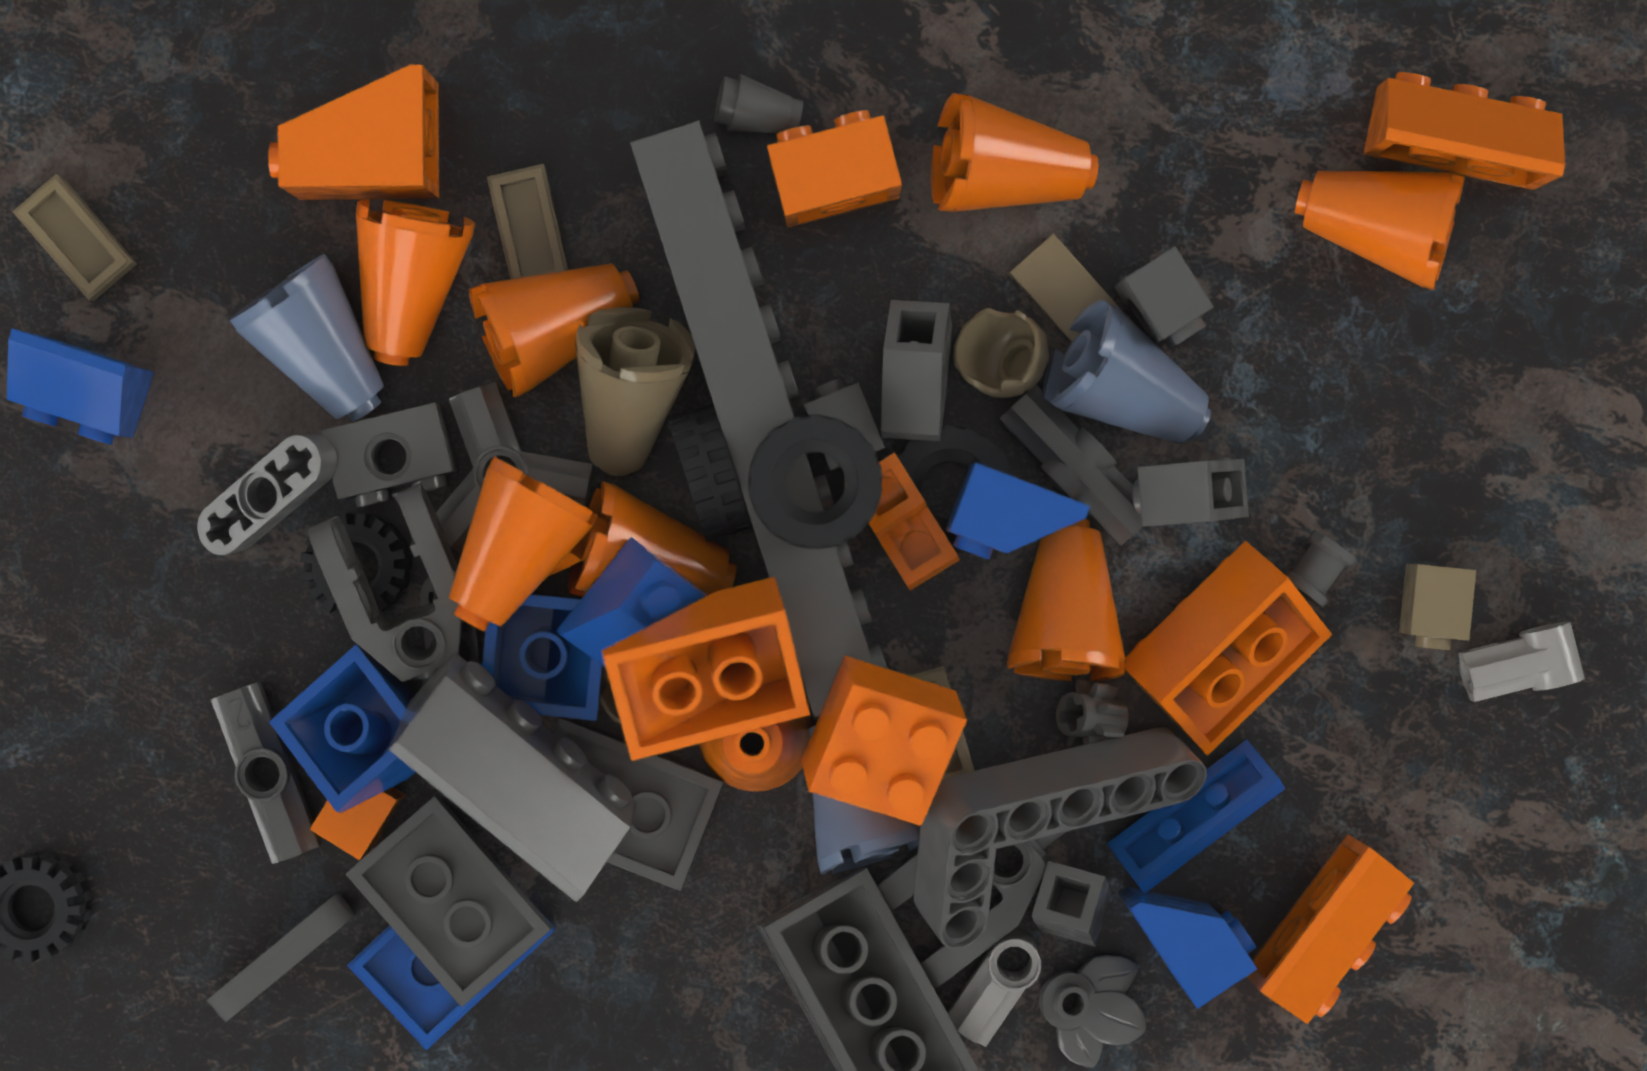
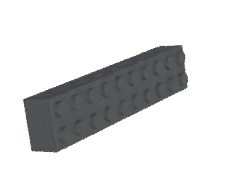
(750, 388)

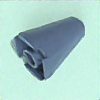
(314, 339)
(1124, 379)
(856, 836)

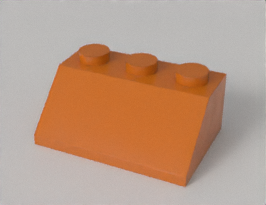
(1466, 132)
(1226, 647)
(1330, 930)

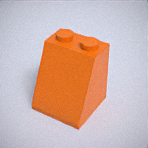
(365, 143)

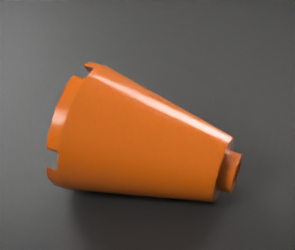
(1005, 159)
(1386, 217)
(405, 274)
(537, 318)
(669, 539)
(513, 544)
(1068, 611)
(762, 768)

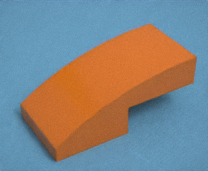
(909, 528)

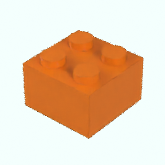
(834, 168)
(883, 740)

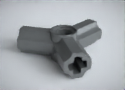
(490, 434)

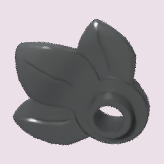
(1101, 1008)

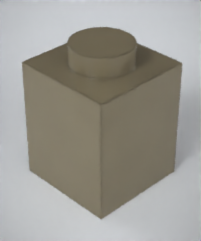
(1437, 604)

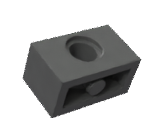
(1165, 299)
(419, 430)
(1191, 492)

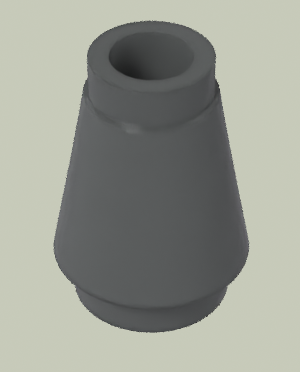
(755, 107)

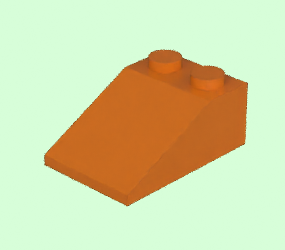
(707, 671)

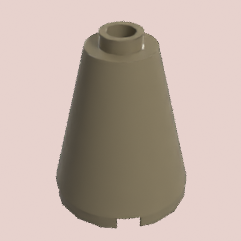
(629, 383)

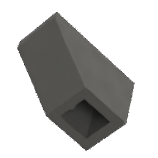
(916, 369)

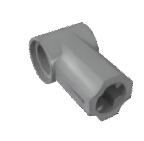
(1536, 660)
(993, 990)

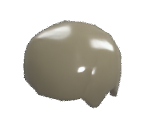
(1001, 353)

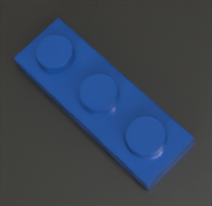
(1177, 833)

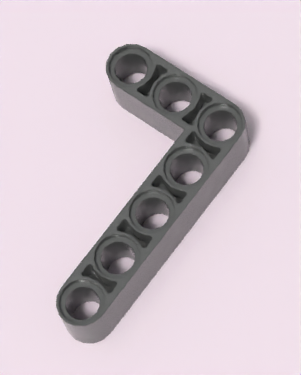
(1032, 801)

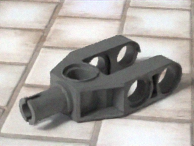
(359, 608)
(1005, 915)

